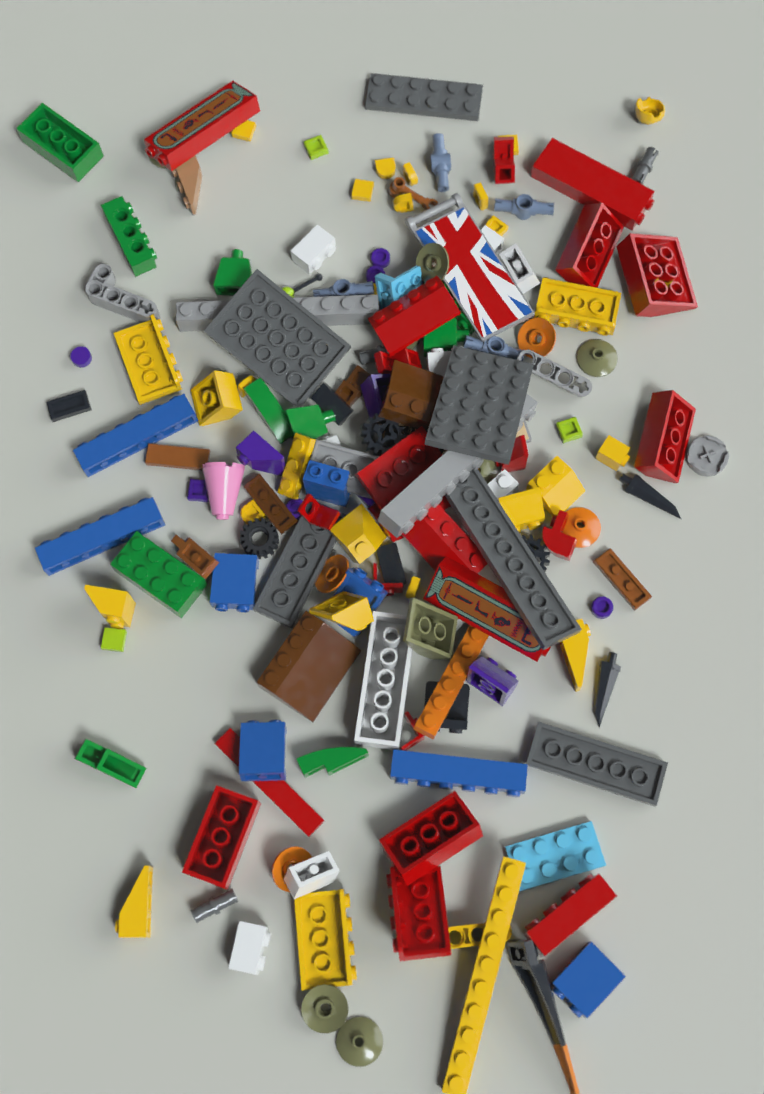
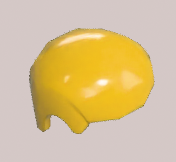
(649, 110)

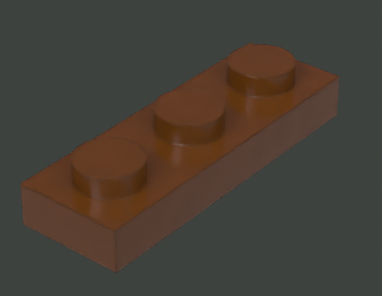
(270, 503)

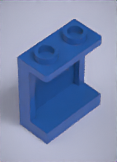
(327, 483)
(234, 582)
(359, 584)
(262, 751)
(587, 981)

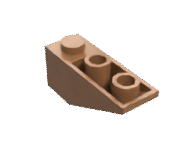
(189, 182)

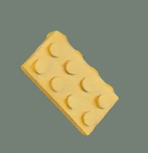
(578, 306)
(148, 360)
(324, 939)

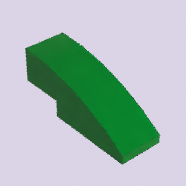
(268, 409)
(332, 759)
(110, 763)

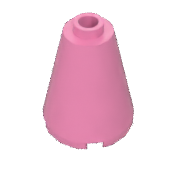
(223, 487)

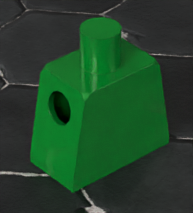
(232, 273)
(444, 337)
(308, 420)

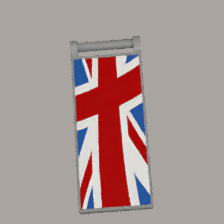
(475, 271)

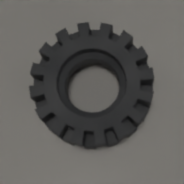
(259, 526)

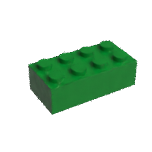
(60, 142)
(159, 574)

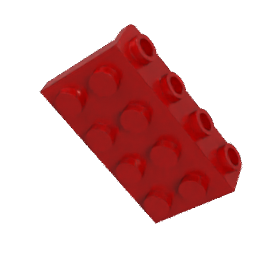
(398, 467)
(419, 916)

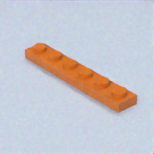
(450, 683)

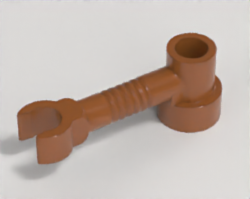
(398, 187)

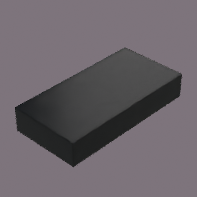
(329, 399)
(68, 406)
(391, 564)

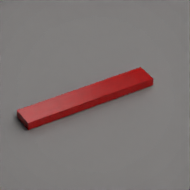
(277, 791)

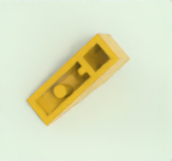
(575, 653)
(136, 912)

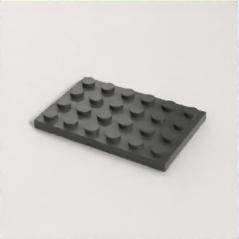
(277, 339)
(479, 405)

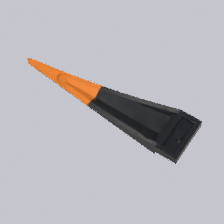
(537, 984)

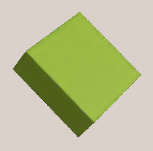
(316, 147)
(569, 429)
(114, 639)

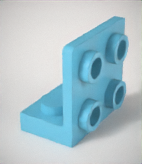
(392, 289)

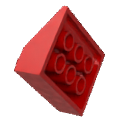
(653, 258)

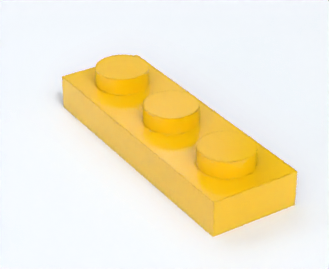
(296, 466)

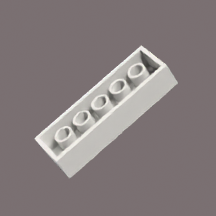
(384, 683)

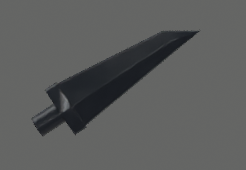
(645, 492)
(607, 678)

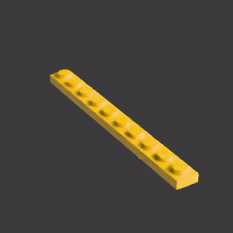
(483, 976)

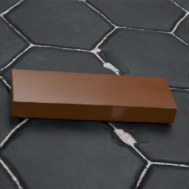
(177, 457)
(622, 579)

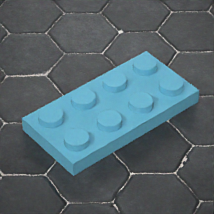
(558, 855)

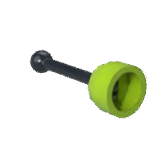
(318, 277)

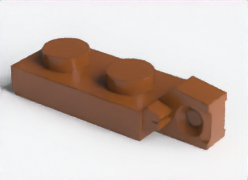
(195, 556)

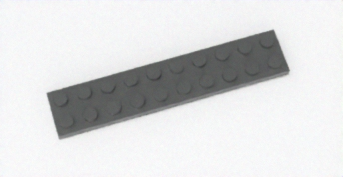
(512, 561)

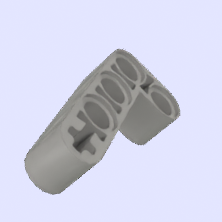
(140, 312)
(557, 369)

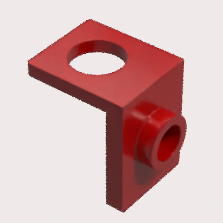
(319, 515)
(391, 588)
(416, 740)

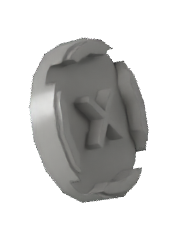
(707, 456)

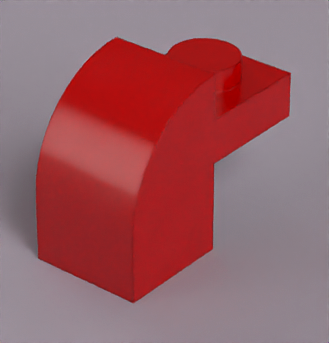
(504, 160)
(385, 361)
(556, 541)

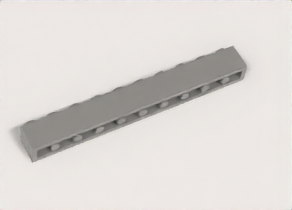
(329, 310)
(434, 484)

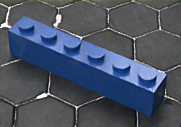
(135, 435)
(99, 536)
(459, 772)

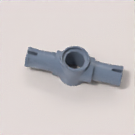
(440, 162)
(532, 209)
(344, 285)
(496, 342)

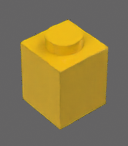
(613, 453)

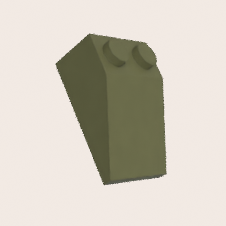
(430, 630)

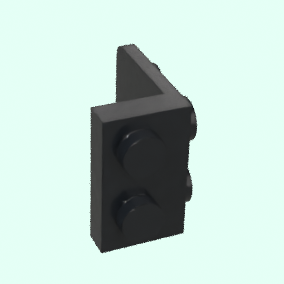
(458, 714)

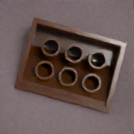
(410, 395)
(308, 666)

